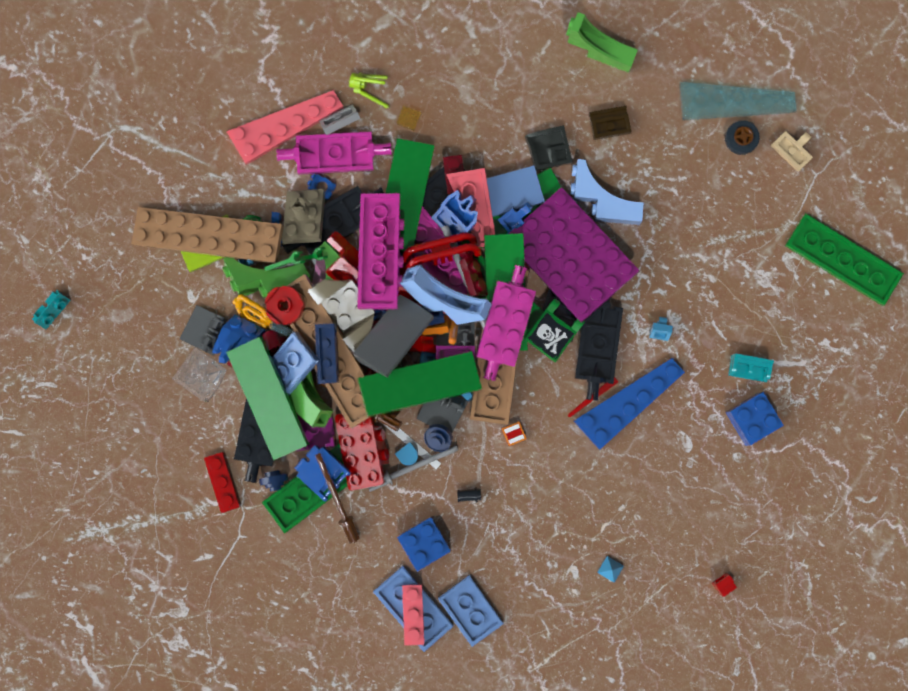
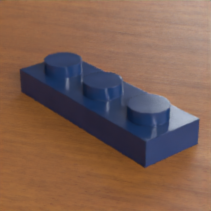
(327, 353)

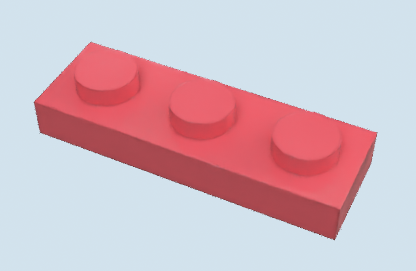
(413, 614)

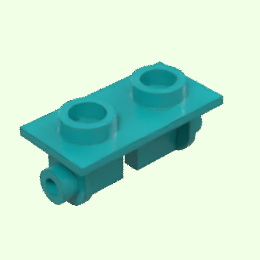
(46, 315)

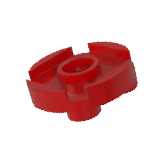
(295, 305)

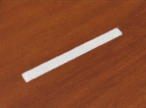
(406, 439)

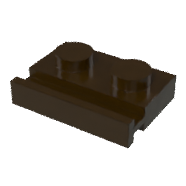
(610, 122)

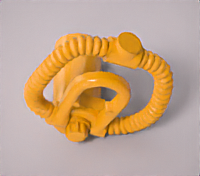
(264, 321)

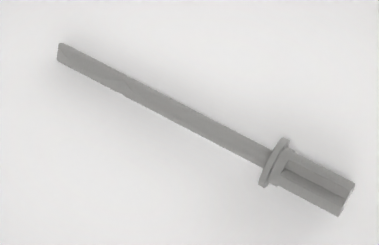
(388, 477)

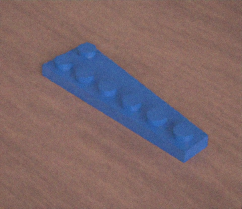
(619, 410)

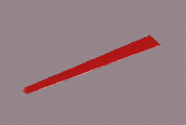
(602, 389)

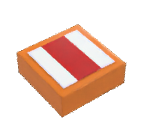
(514, 434)

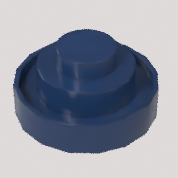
(438, 437)
(273, 480)

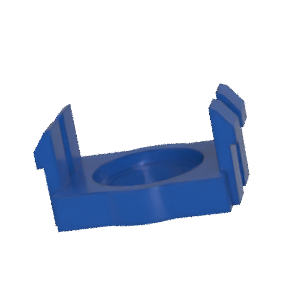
(317, 179)

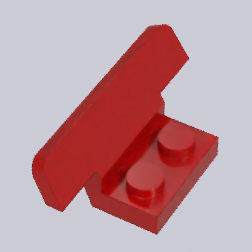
(348, 262)

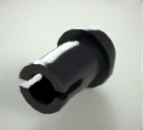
(469, 495)

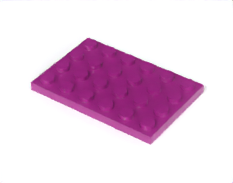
(573, 255)

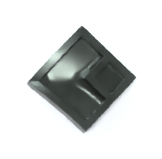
(549, 148)

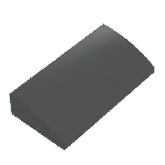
(393, 336)

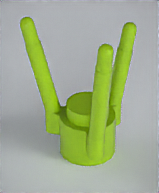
(360, 81)

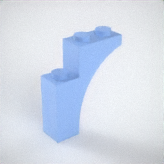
(607, 206)
(437, 297)

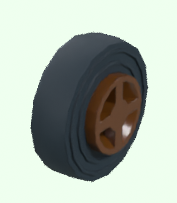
(745, 131)

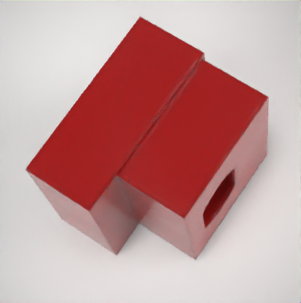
(423, 344)
(724, 585)

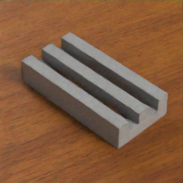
(339, 119)

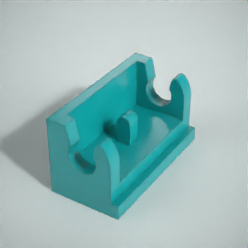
(750, 367)

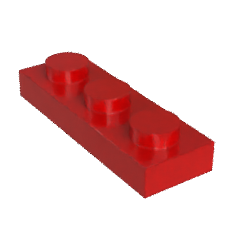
(222, 482)

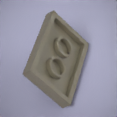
(303, 216)

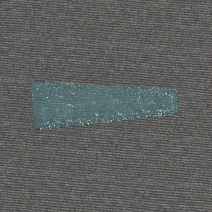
(720, 101)

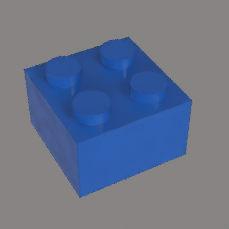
(754, 419)
(424, 544)

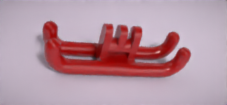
(441, 249)

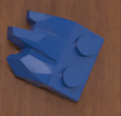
(456, 214)
(234, 334)

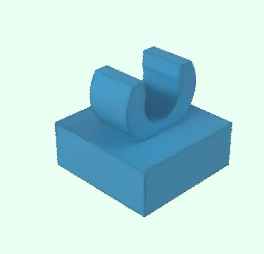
(661, 330)

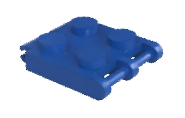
(312, 475)

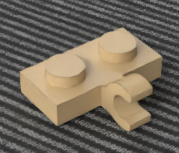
(792, 150)

